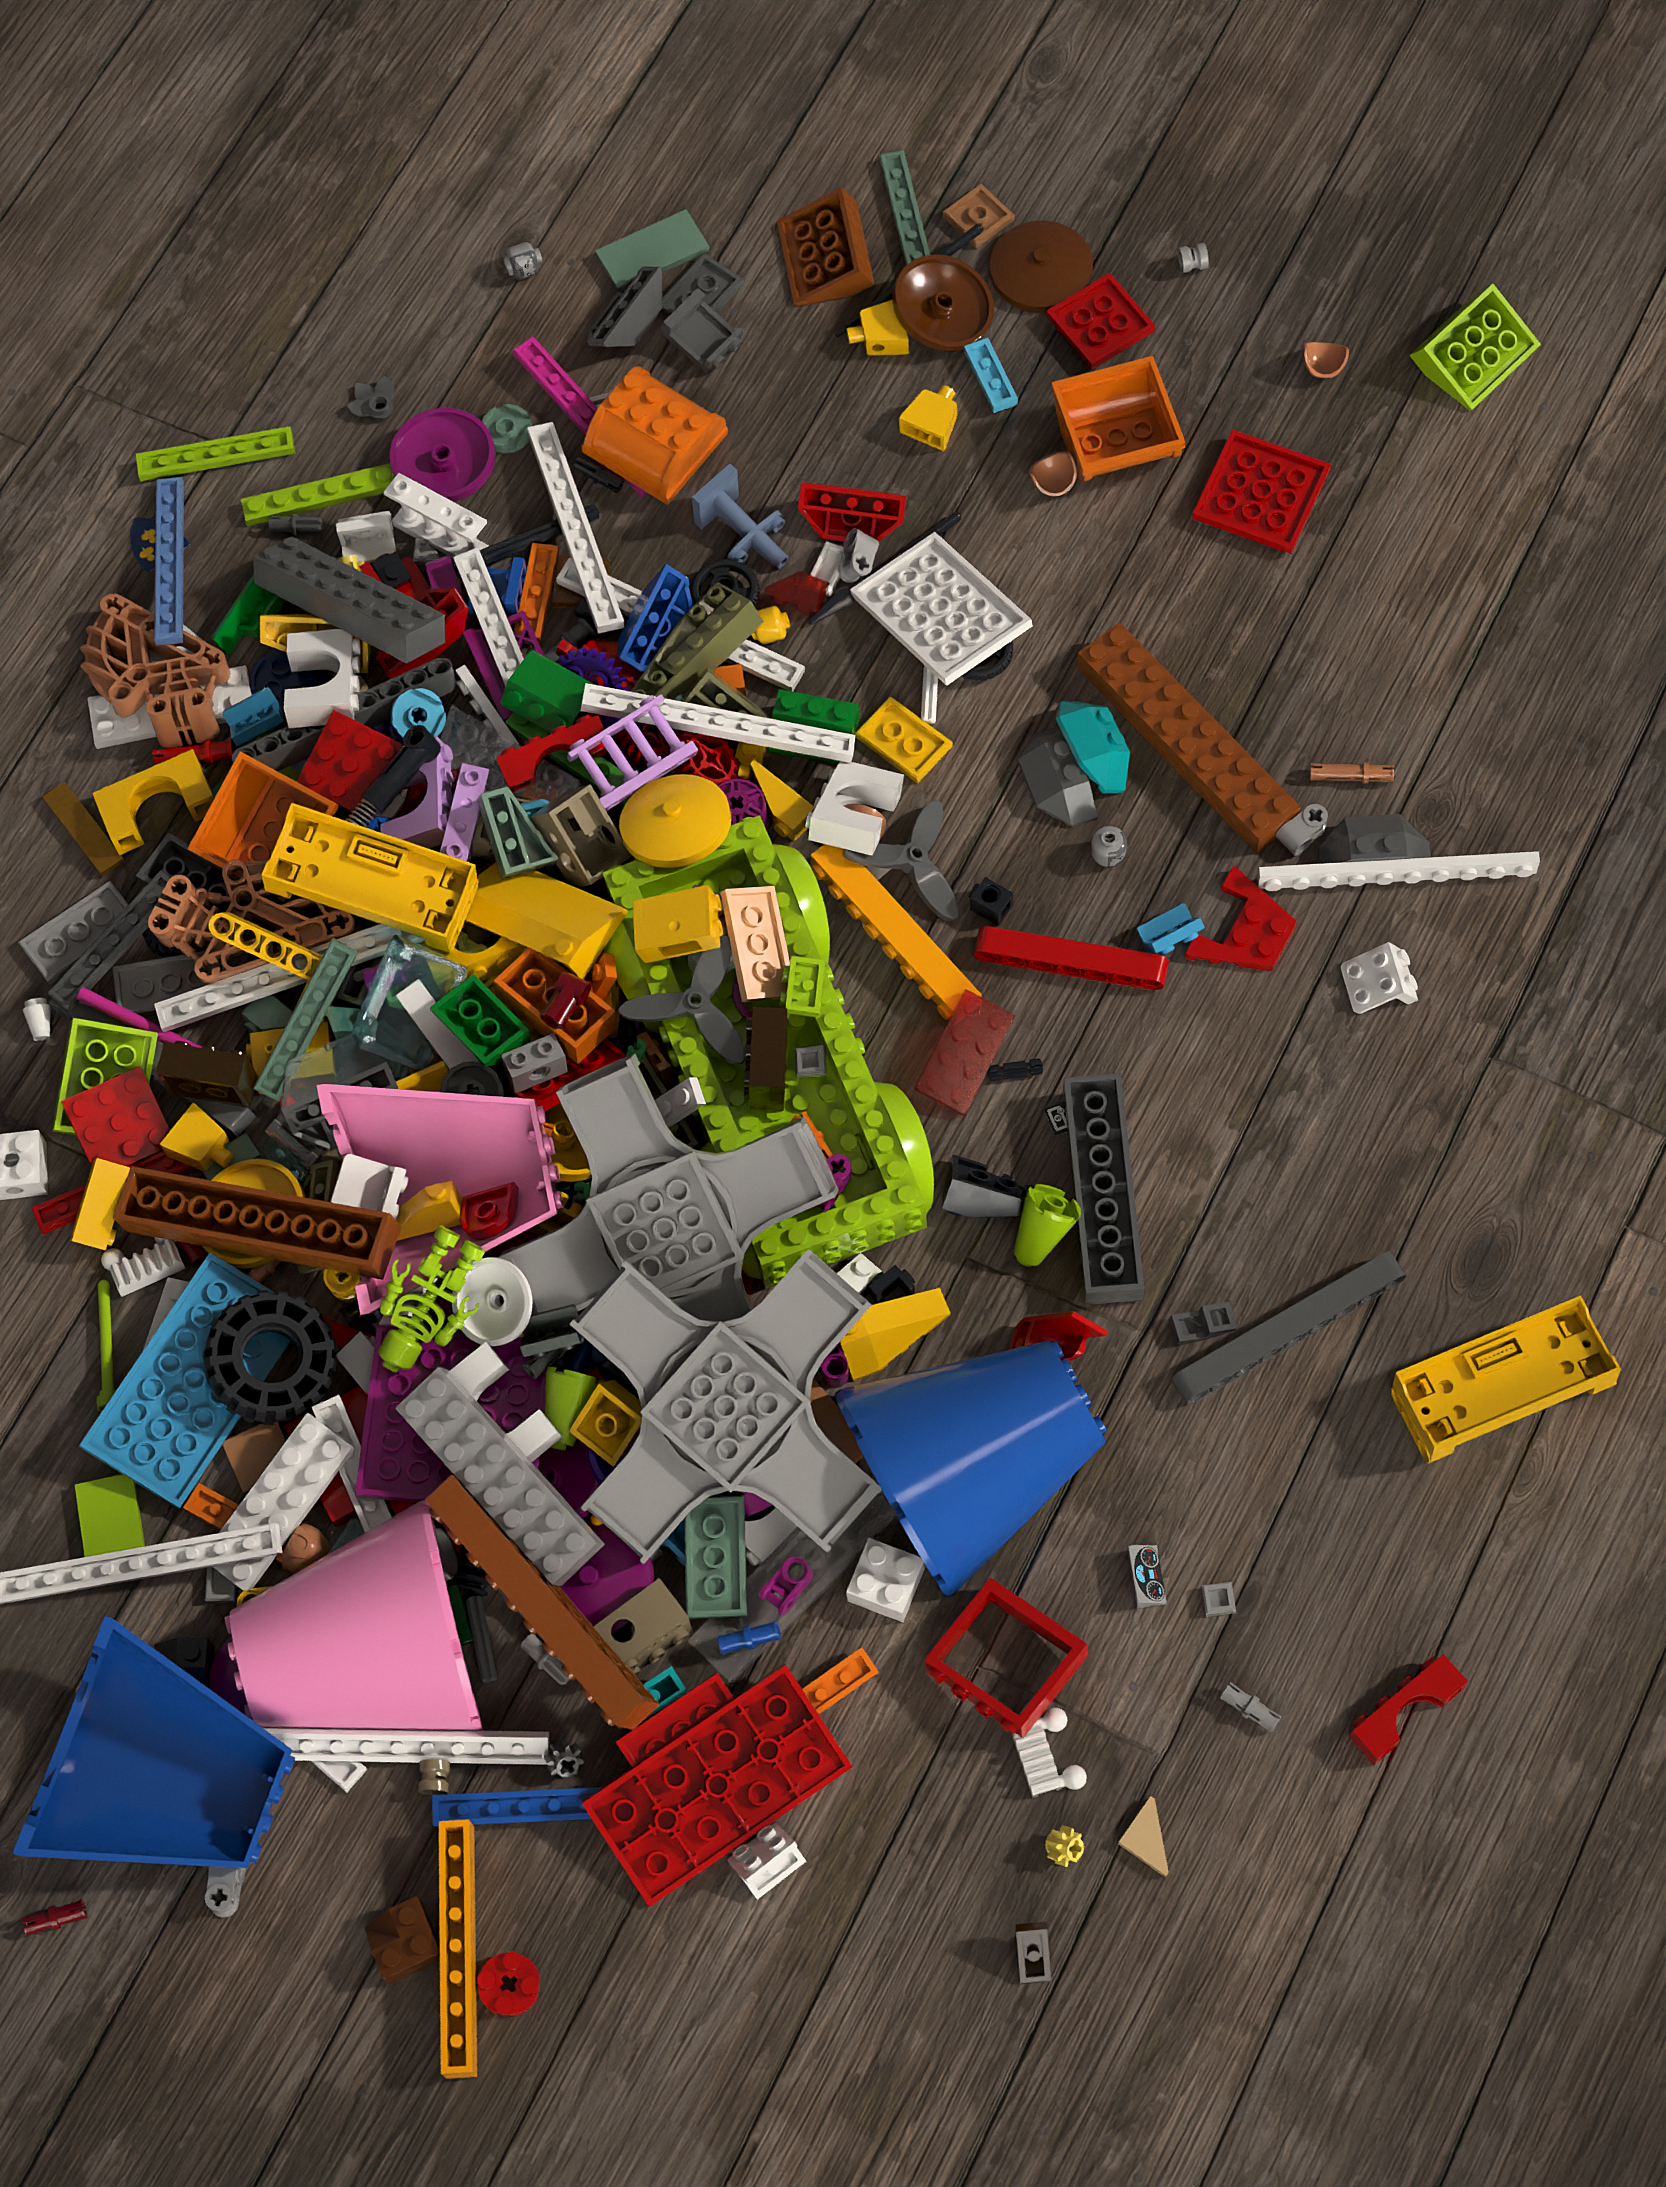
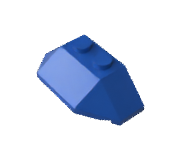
(654, 617)

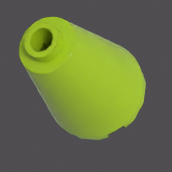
(1043, 1223)
(565, 1399)

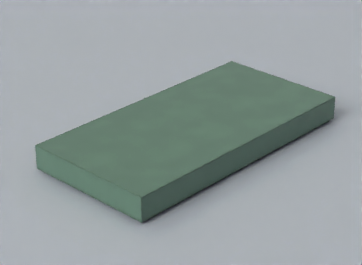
(658, 245)
(716, 1558)

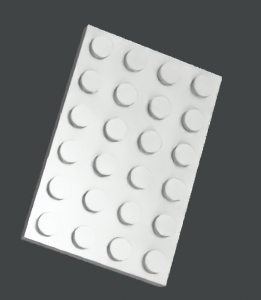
(941, 608)

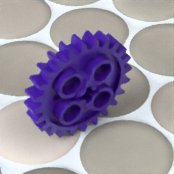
(583, 661)

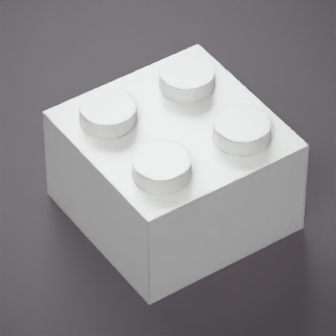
(885, 1580)

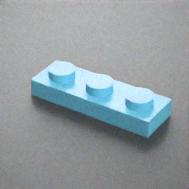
(990, 375)

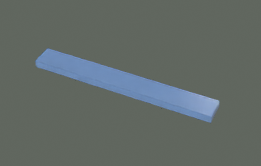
(169, 561)

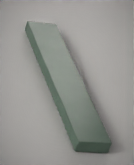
(904, 206)
(306, 1016)

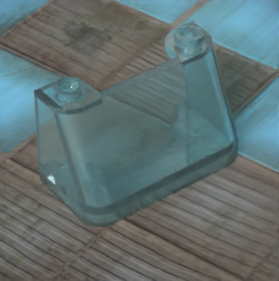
(383, 1022)

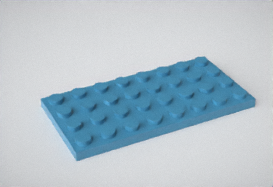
(164, 1415)

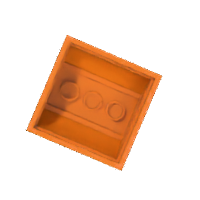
(1117, 418)
(652, 435)
(251, 814)

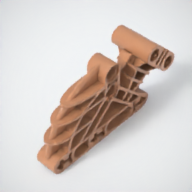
(177, 680)
(187, 917)

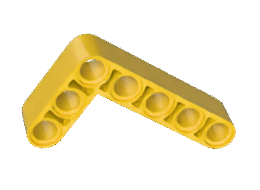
(261, 945)

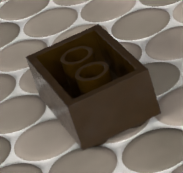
(766, 1058)
(207, 1073)

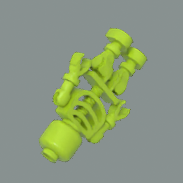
(402, 1346)

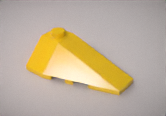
(276, 627)
(890, 1330)

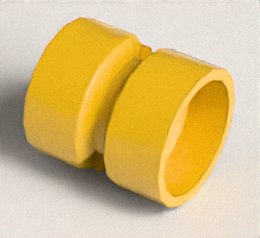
(342, 1285)

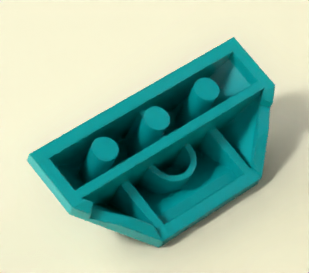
(1095, 743)

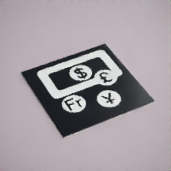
(1057, 1118)

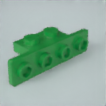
(245, 616)

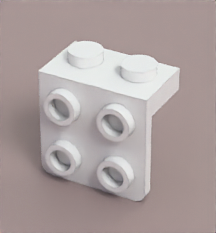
(1379, 978)
(369, 1185)

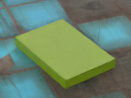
(109, 1515)

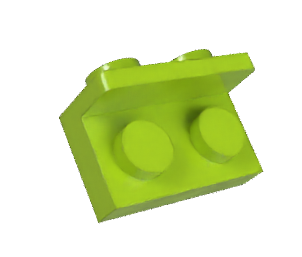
(804, 986)

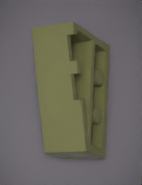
(715, 692)

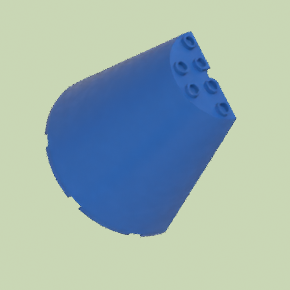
(973, 1449)
(154, 1768)

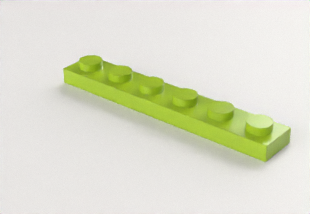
(215, 453)
(317, 494)

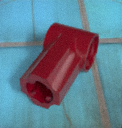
(568, 993)

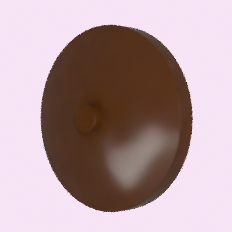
(1040, 265)
(943, 302)

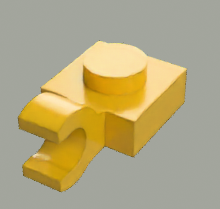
(746, 754)

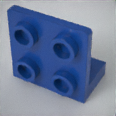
(508, 586)

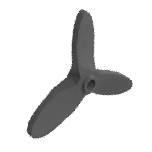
(914, 861)
(710, 1020)

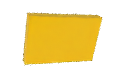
(903, 739)

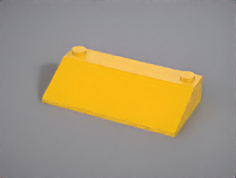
(545, 916)

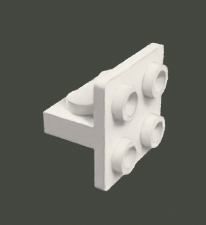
(366, 536)
(766, 1859)

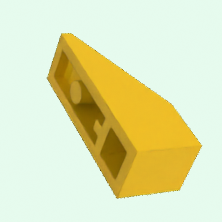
(783, 804)
(430, 1208)

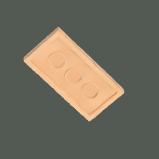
(756, 941)

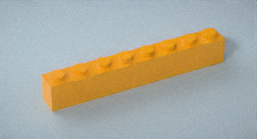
(892, 927)
(457, 1949)

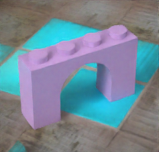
(429, 820)

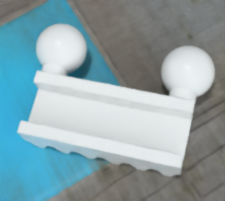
(144, 1268)
(1038, 1760)

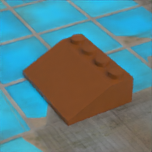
(825, 250)

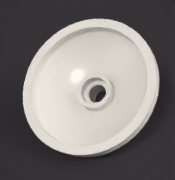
(492, 1321)

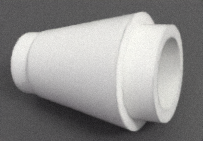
(38, 1018)

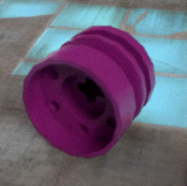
(744, 800)

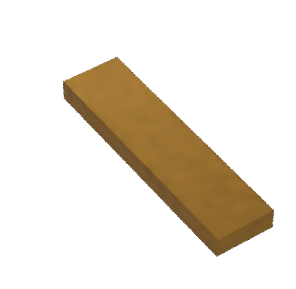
(83, 829)

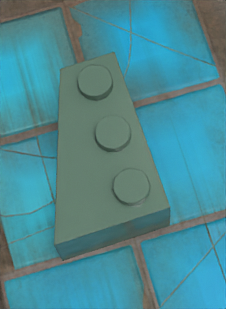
(512, 835)

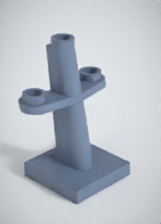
(718, 500)

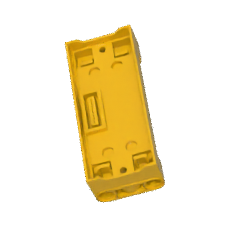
(372, 876)
(1503, 1378)

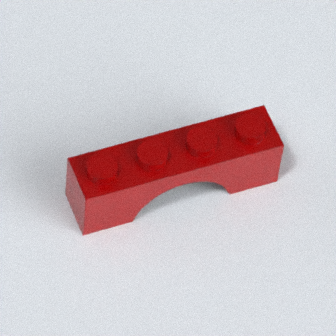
(521, 764)
(1435, 1684)

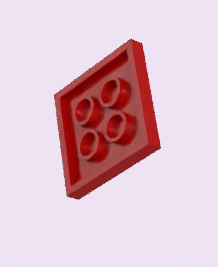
(1100, 321)
(346, 760)
(117, 1119)

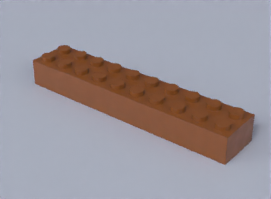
(1187, 736)
(257, 1222)
(544, 1606)

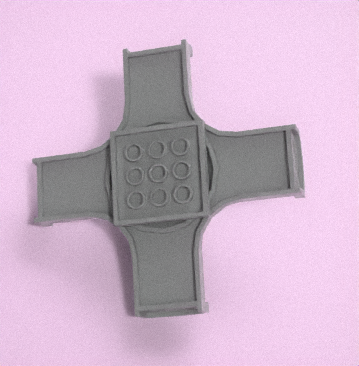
(664, 1205)
(726, 1405)

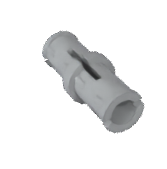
(1250, 1707)

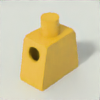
(880, 331)
(930, 417)
(197, 1141)

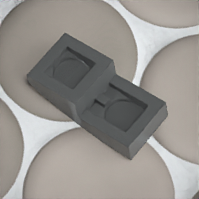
(1202, 1324)

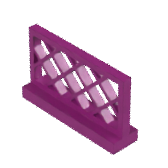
(487, 662)

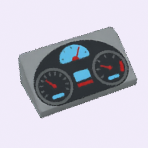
(1146, 1575)

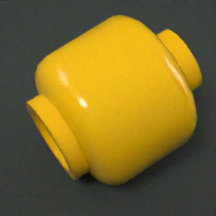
(773, 625)

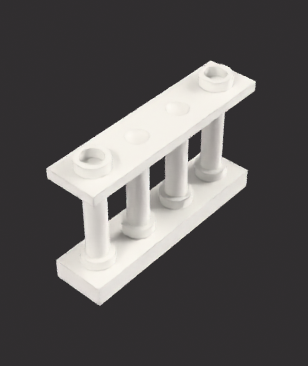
(434, 518)

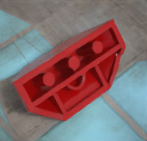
(839, 509)
(455, 610)

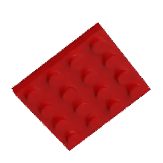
(1261, 491)

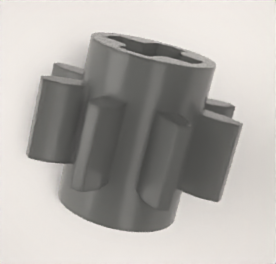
(563, 1759)

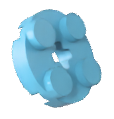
(412, 701)

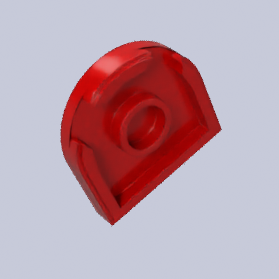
(489, 1210)

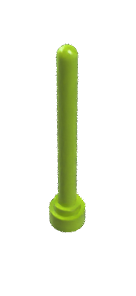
(105, 1346)

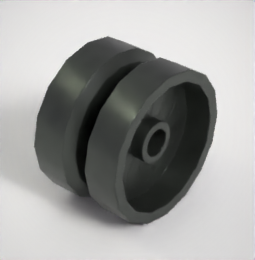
(473, 1075)

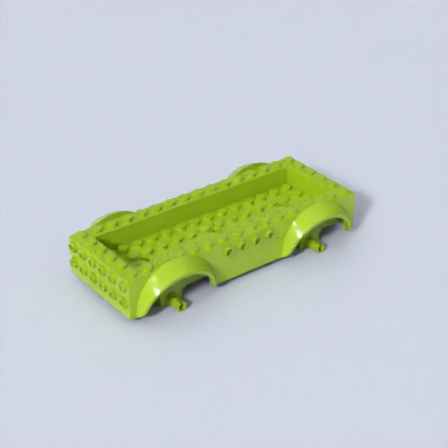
(857, 1116)

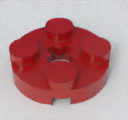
(506, 2002)

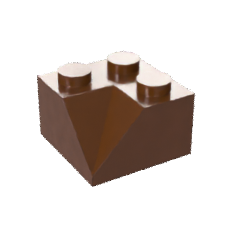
(403, 1941)

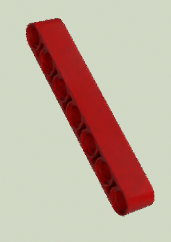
(1071, 958)

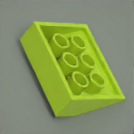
(1476, 348)
(97, 1054)

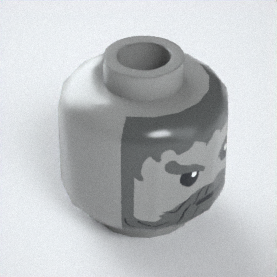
(522, 260)
(1109, 846)

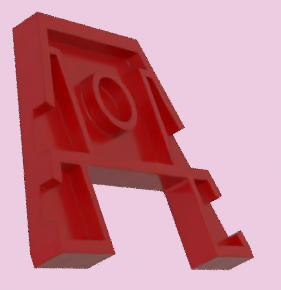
(1256, 935)

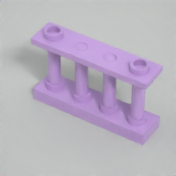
(656, 765)
(464, 812)

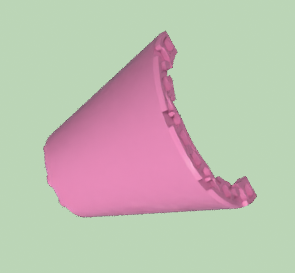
(442, 1139)
(358, 1639)

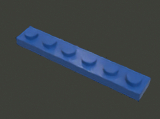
(512, 1806)

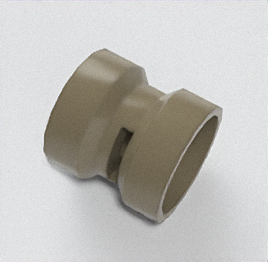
(433, 1777)

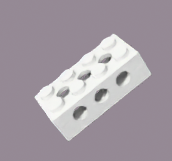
(23, 1165)

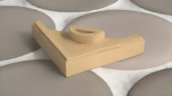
(1145, 1838)

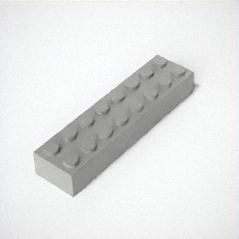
(500, 1476)

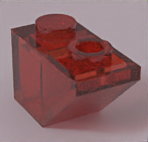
(801, 590)

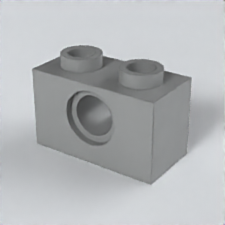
(534, 1063)

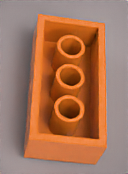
(528, 988)

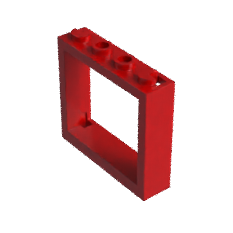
(1035, 1620)

